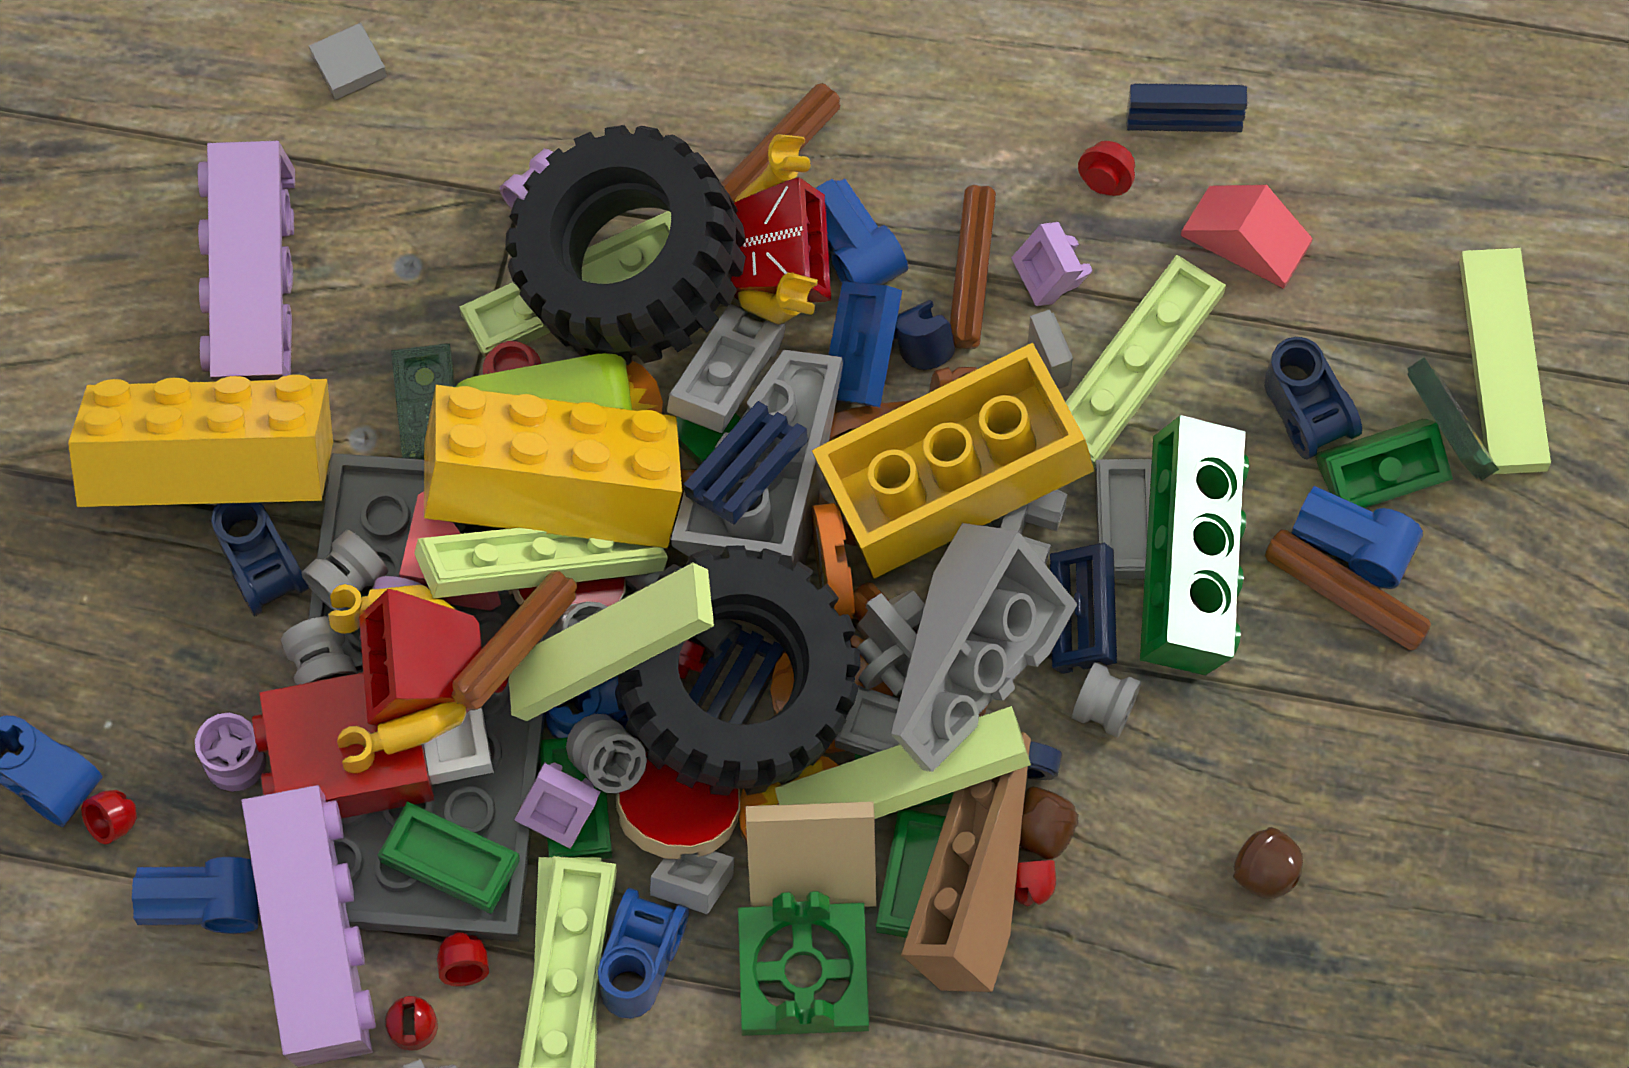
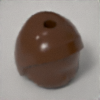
(1047, 823)
(1268, 864)

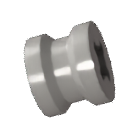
(1106, 699)

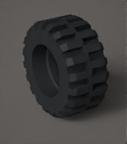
(585, 192)
(800, 733)

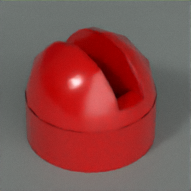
(108, 815)
(1035, 882)
(462, 960)
(424, 1019)

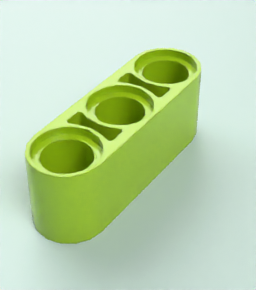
(580, 379)

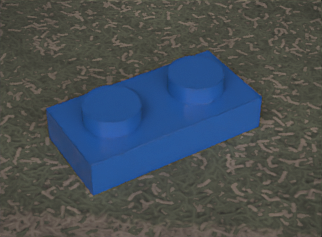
(864, 340)

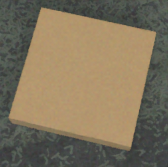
(811, 851)

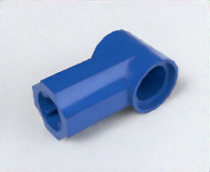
(857, 245)
(1373, 543)
(213, 896)

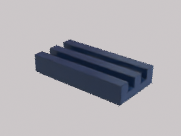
(1186, 107)
(727, 467)
(1104, 607)
(752, 645)

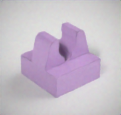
(1049, 264)
(557, 805)

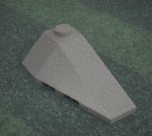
(780, 520)
(981, 625)

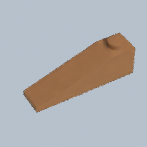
(970, 887)

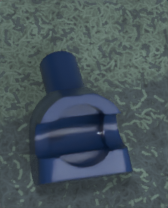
(924, 339)

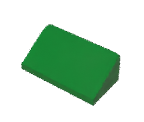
(1386, 464)

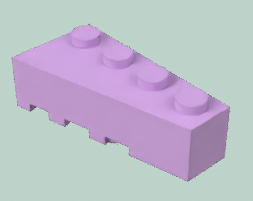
(246, 260)
(307, 926)

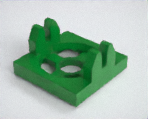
(804, 1013)

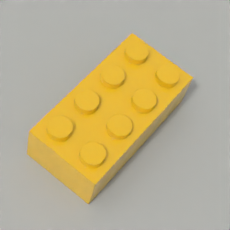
(201, 442)
(954, 459)
(551, 466)

